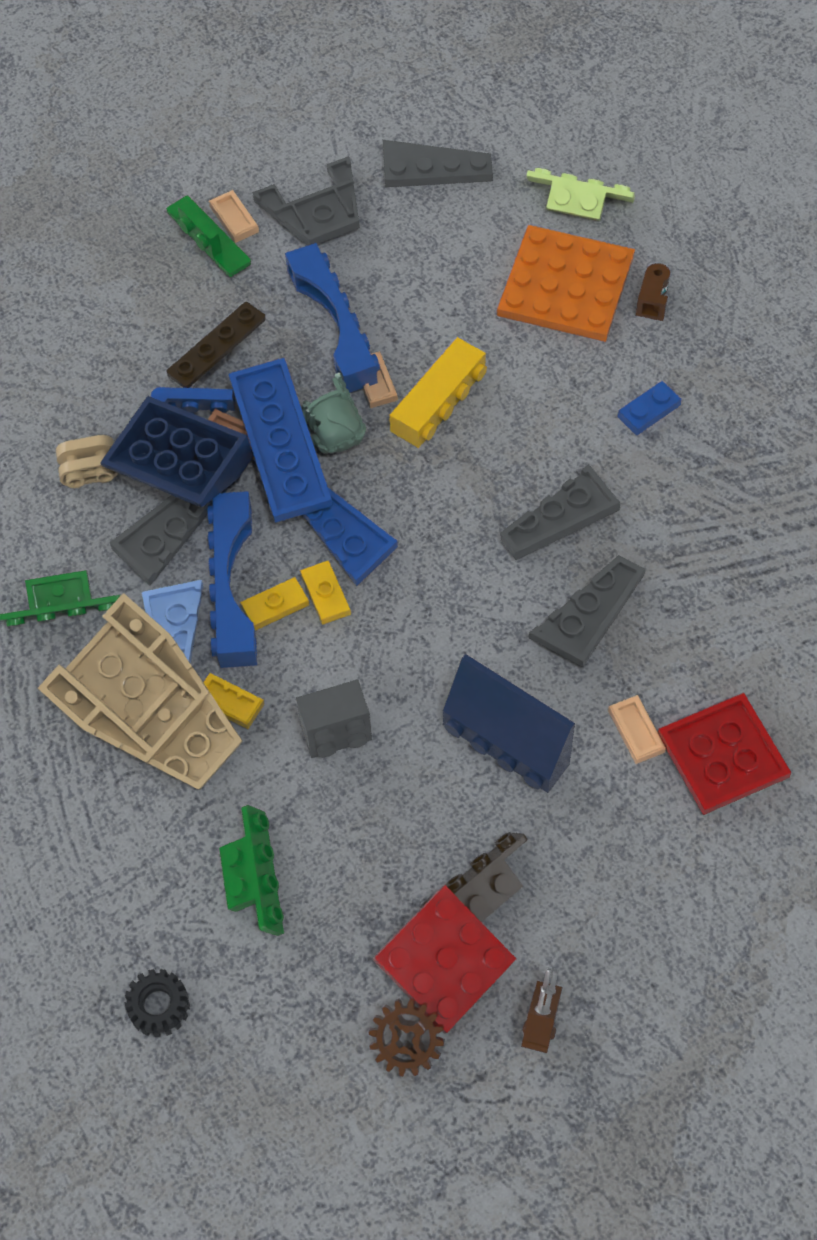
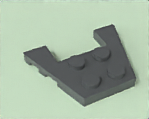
(320, 214)

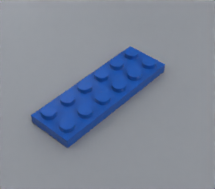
(280, 440)

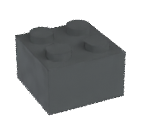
(334, 719)

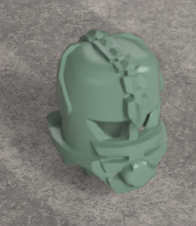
(334, 419)

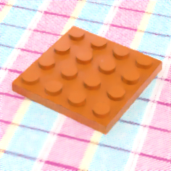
(566, 283)

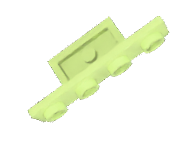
(576, 196)

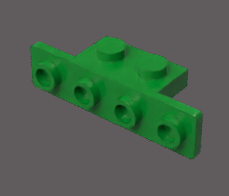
(208, 236)
(58, 594)
(251, 872)

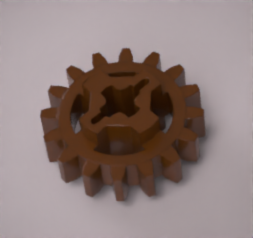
(417, 1050)

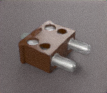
(542, 1014)

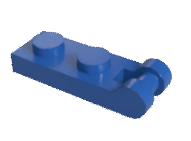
(196, 398)

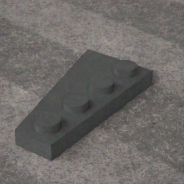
(589, 613)

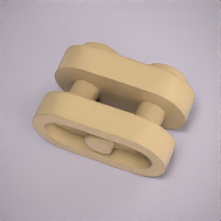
(81, 461)

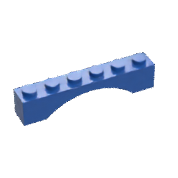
(312, 277)
(235, 632)

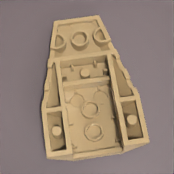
(144, 697)

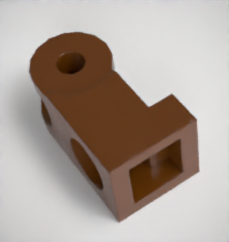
(652, 296)

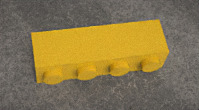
(438, 392)

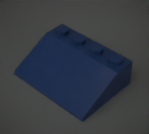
(179, 452)
(508, 725)

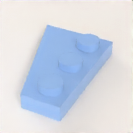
(176, 611)

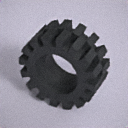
(143, 988)

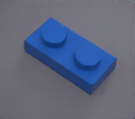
(649, 408)

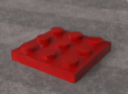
(724, 753)
(444, 958)

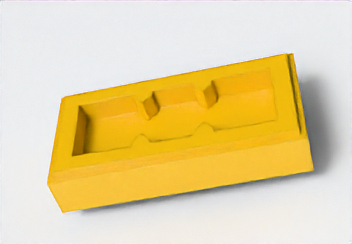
(325, 592)
(275, 603)
(235, 702)

